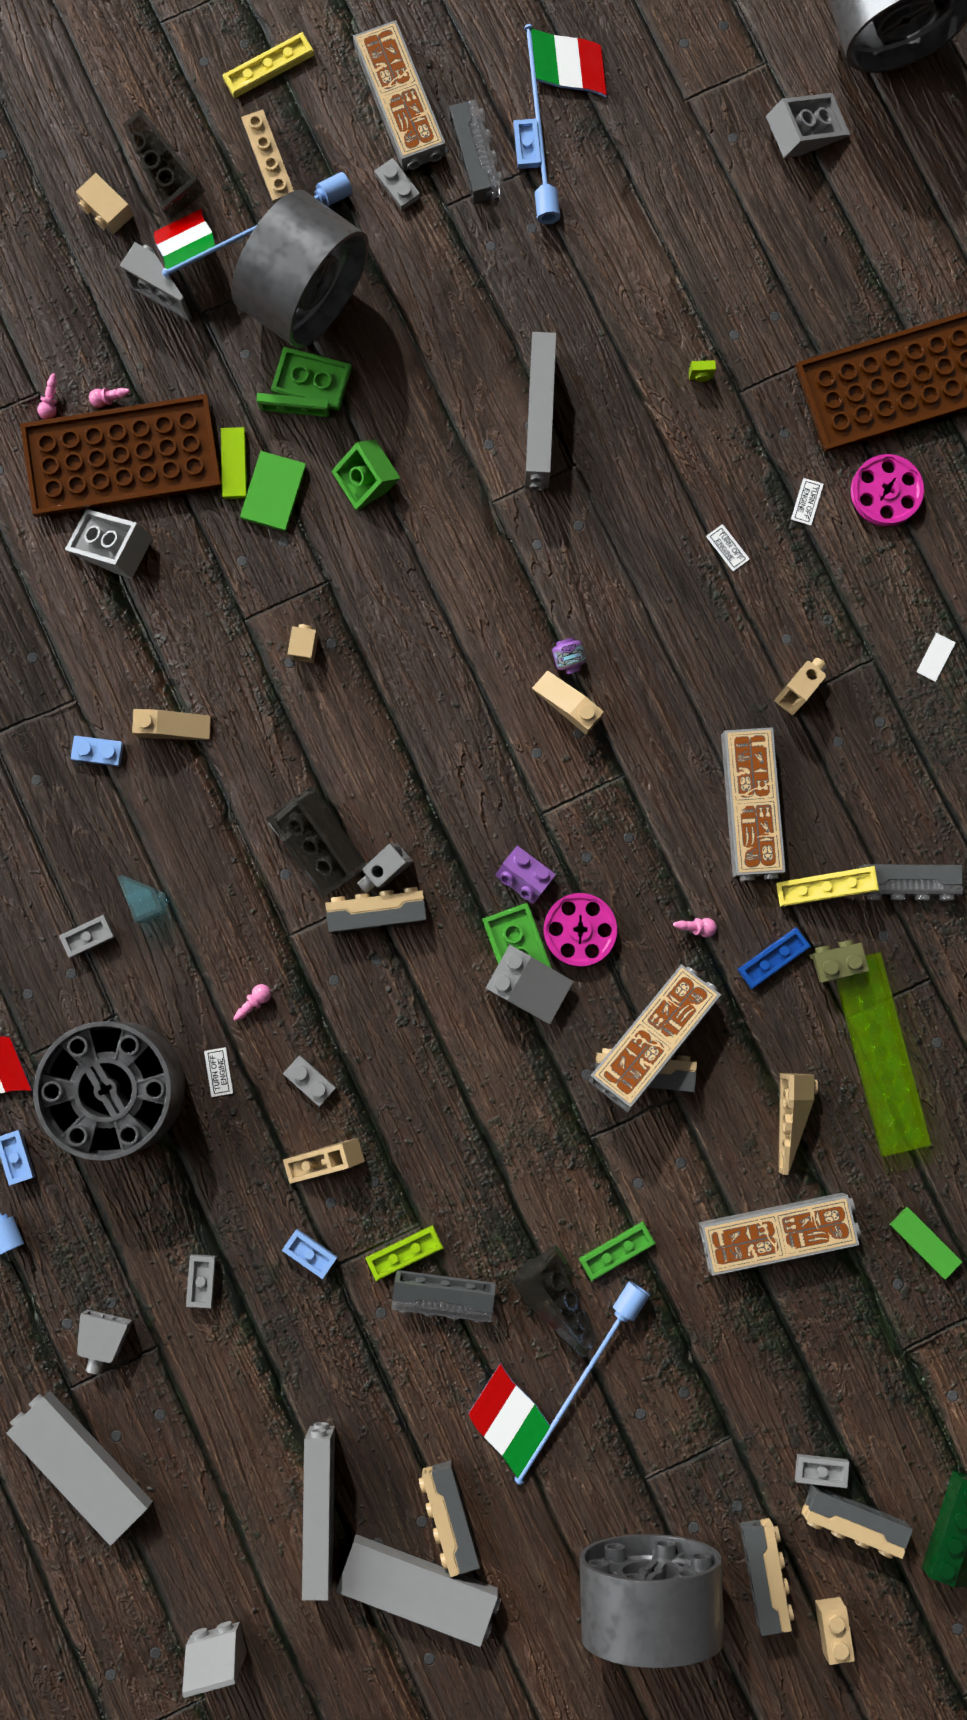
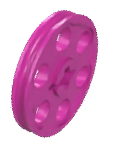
(882, 480)
(592, 923)

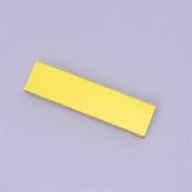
(268, 65)
(827, 886)

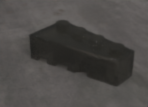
(167, 173)

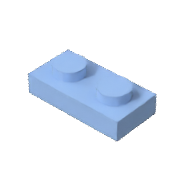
(527, 143)
(97, 751)
(15, 1157)
(309, 1253)

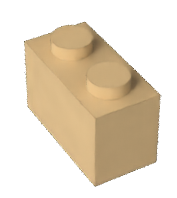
(104, 203)
(834, 1630)

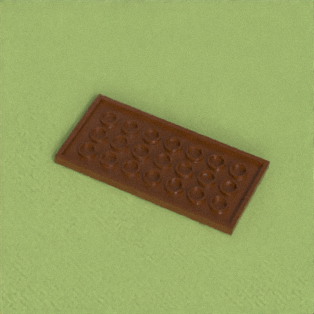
(887, 382)
(120, 455)

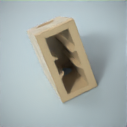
(802, 686)

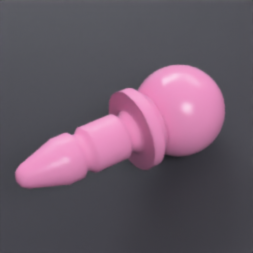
(101, 397)
(47, 407)
(704, 927)
(260, 995)

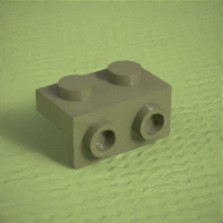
(839, 962)

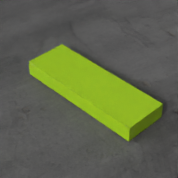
(233, 463)
(404, 1252)

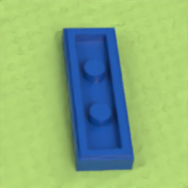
(773, 958)

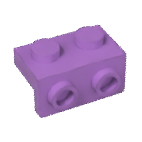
(525, 874)

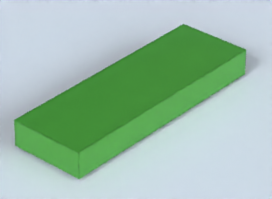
(293, 405)
(925, 1243)
(617, 1251)

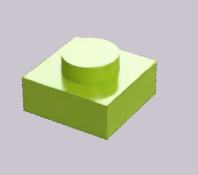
(702, 370)

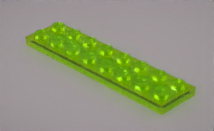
(882, 1059)

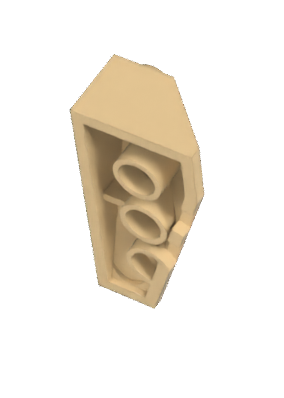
(795, 1105)

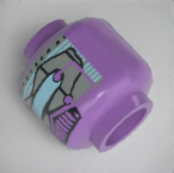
(569, 655)

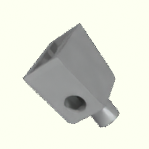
(393, 862)
(101, 1338)

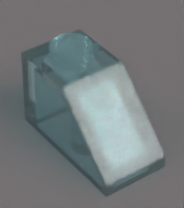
(142, 899)

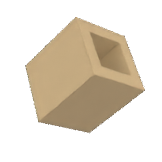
(303, 643)

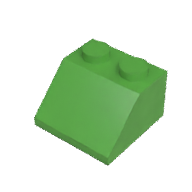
(365, 473)

